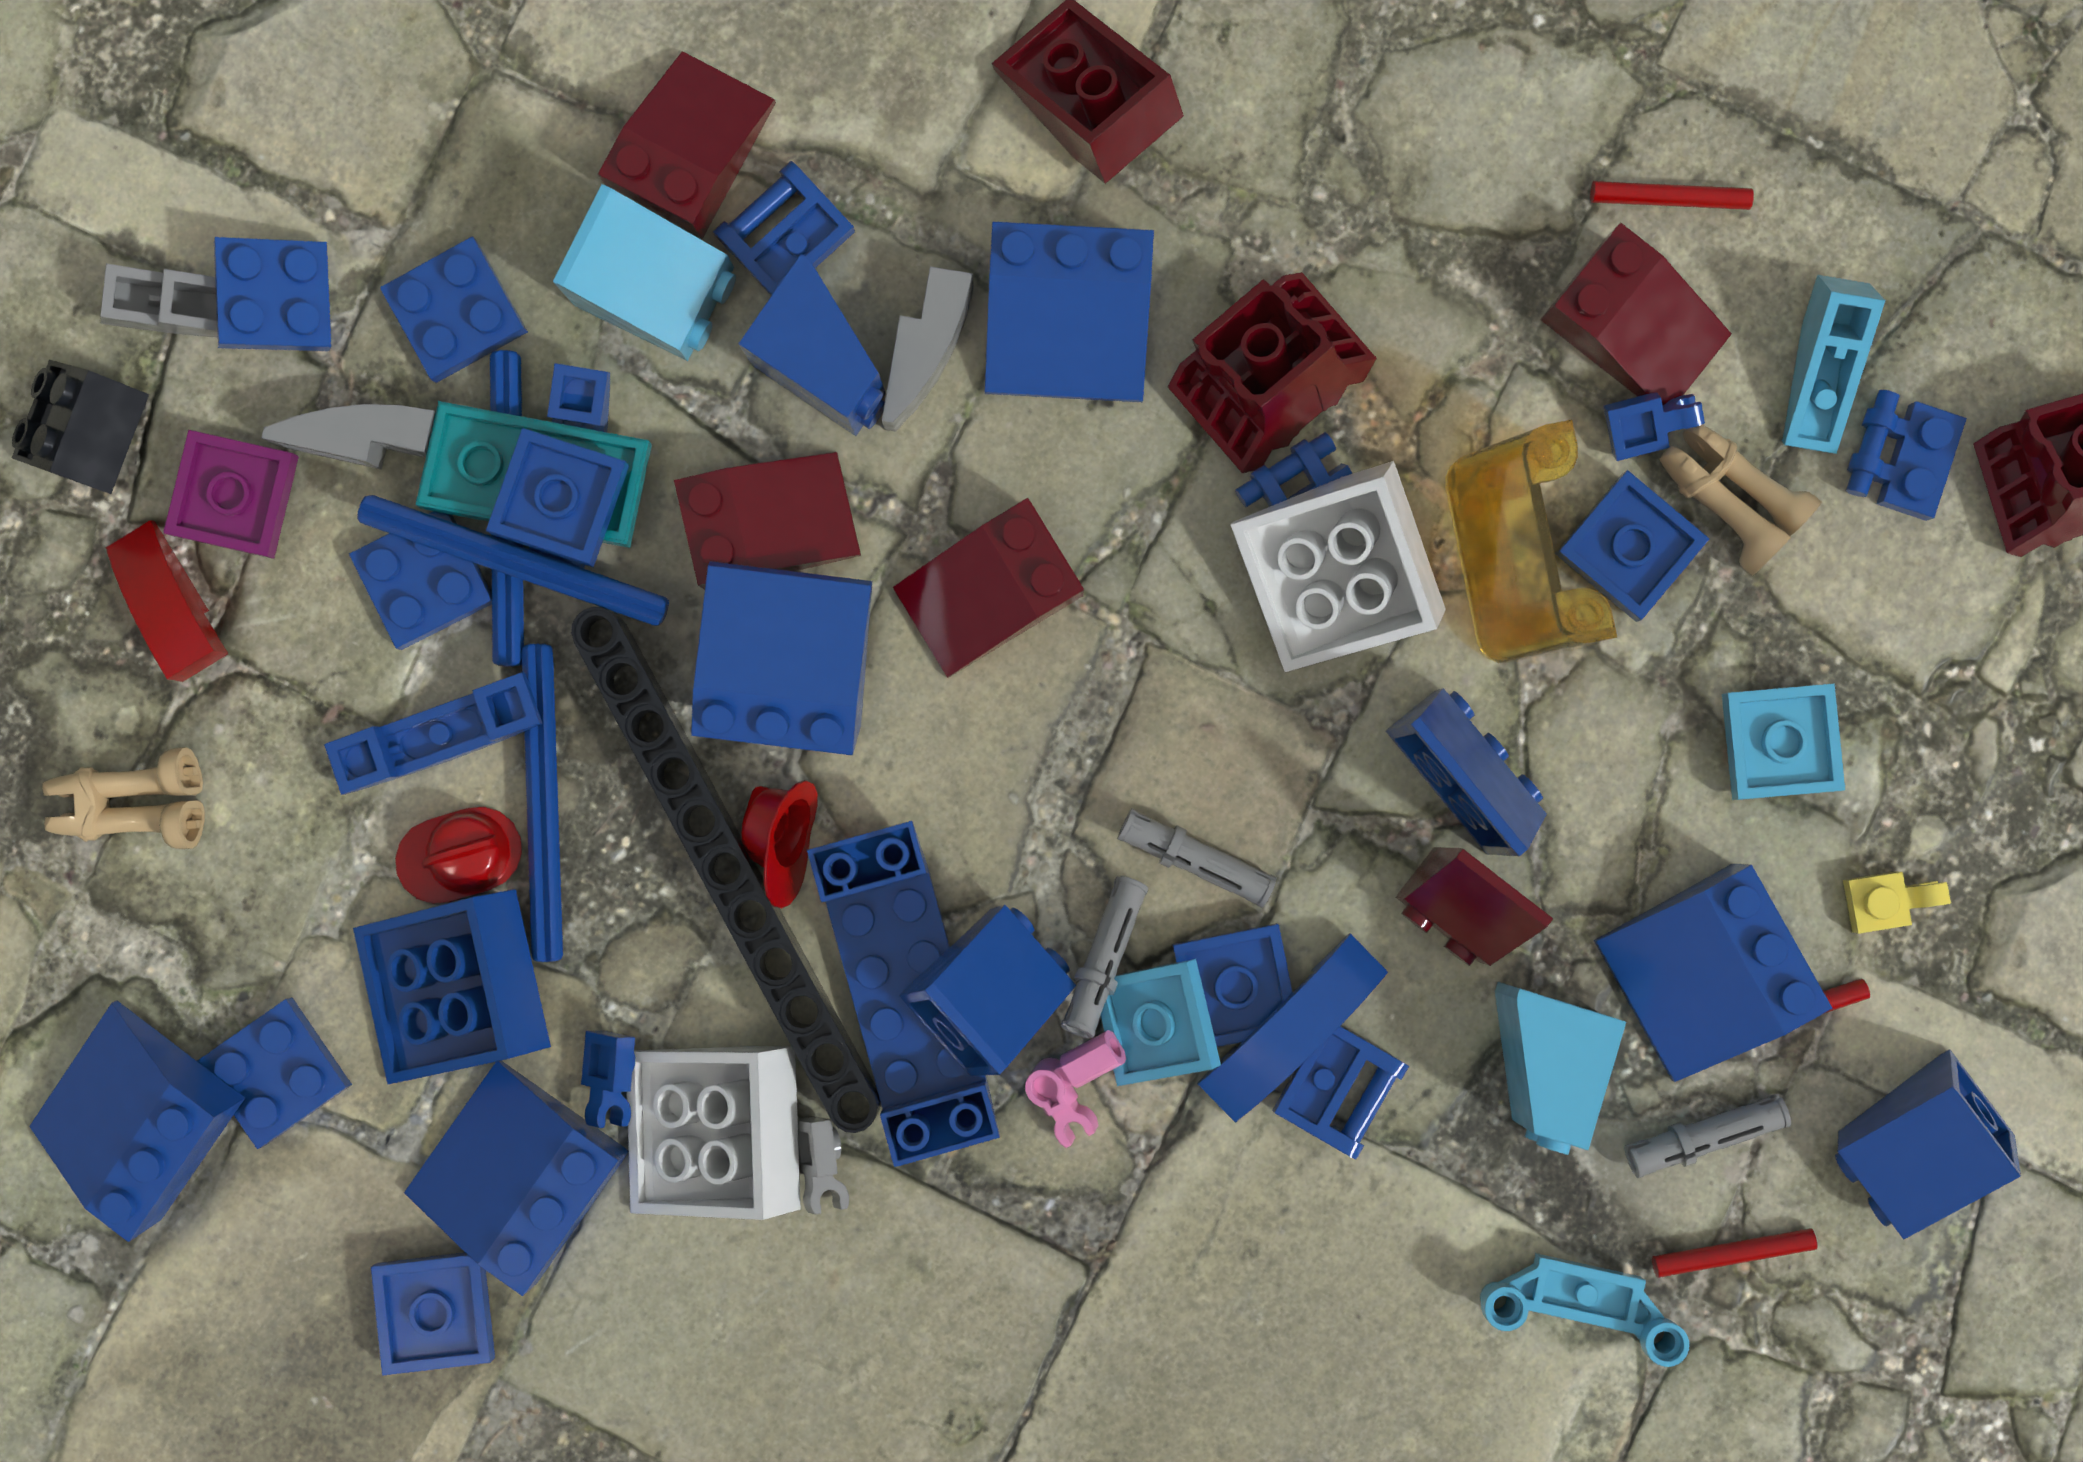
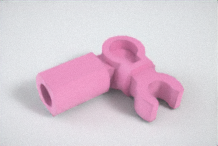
(1054, 1080)

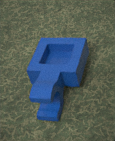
(1642, 423)
(608, 1072)

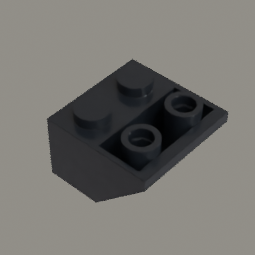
(78, 425)

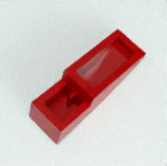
(164, 603)

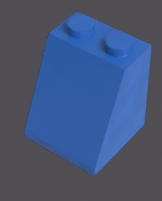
(814, 352)
(990, 991)
(1928, 1148)

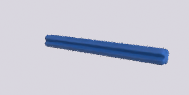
(513, 560)
(506, 589)
(543, 809)

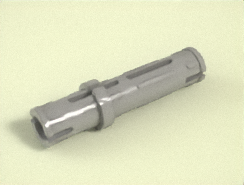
(1187, 853)
(1098, 975)
(1688, 1142)

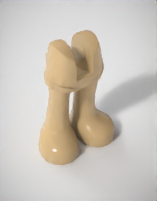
(1759, 535)
(175, 775)

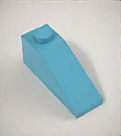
(1830, 361)

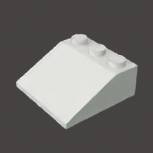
(1340, 568)
(714, 1132)

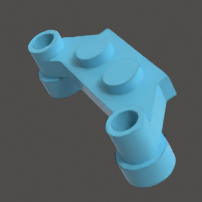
(1585, 1296)

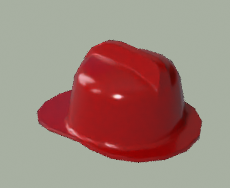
(778, 837)
(458, 855)

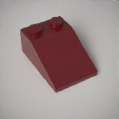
(1090, 89)
(687, 143)
(1637, 318)
(769, 515)
(989, 588)
(1469, 907)

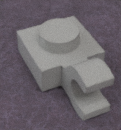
(818, 1152)

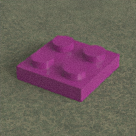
(231, 494)

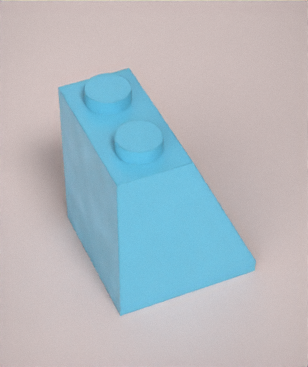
(645, 274)
(1555, 1065)

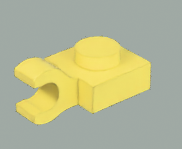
(1885, 901)

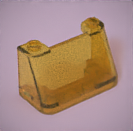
(1510, 550)

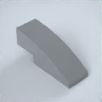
(159, 301)
(926, 344)
(356, 432)

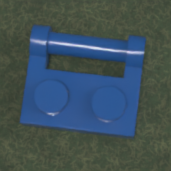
(810, 229)
(1324, 1081)

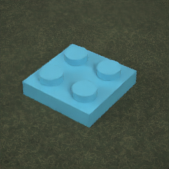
(1783, 741)
(1161, 1023)

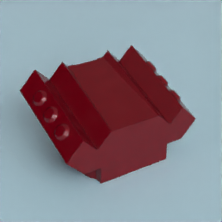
(1269, 369)
(2036, 475)

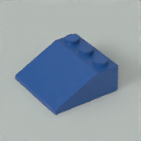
(1068, 311)
(781, 658)
(1470, 773)
(1713, 972)
(452, 987)
(132, 1121)
(514, 1177)

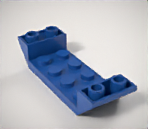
(886, 938)

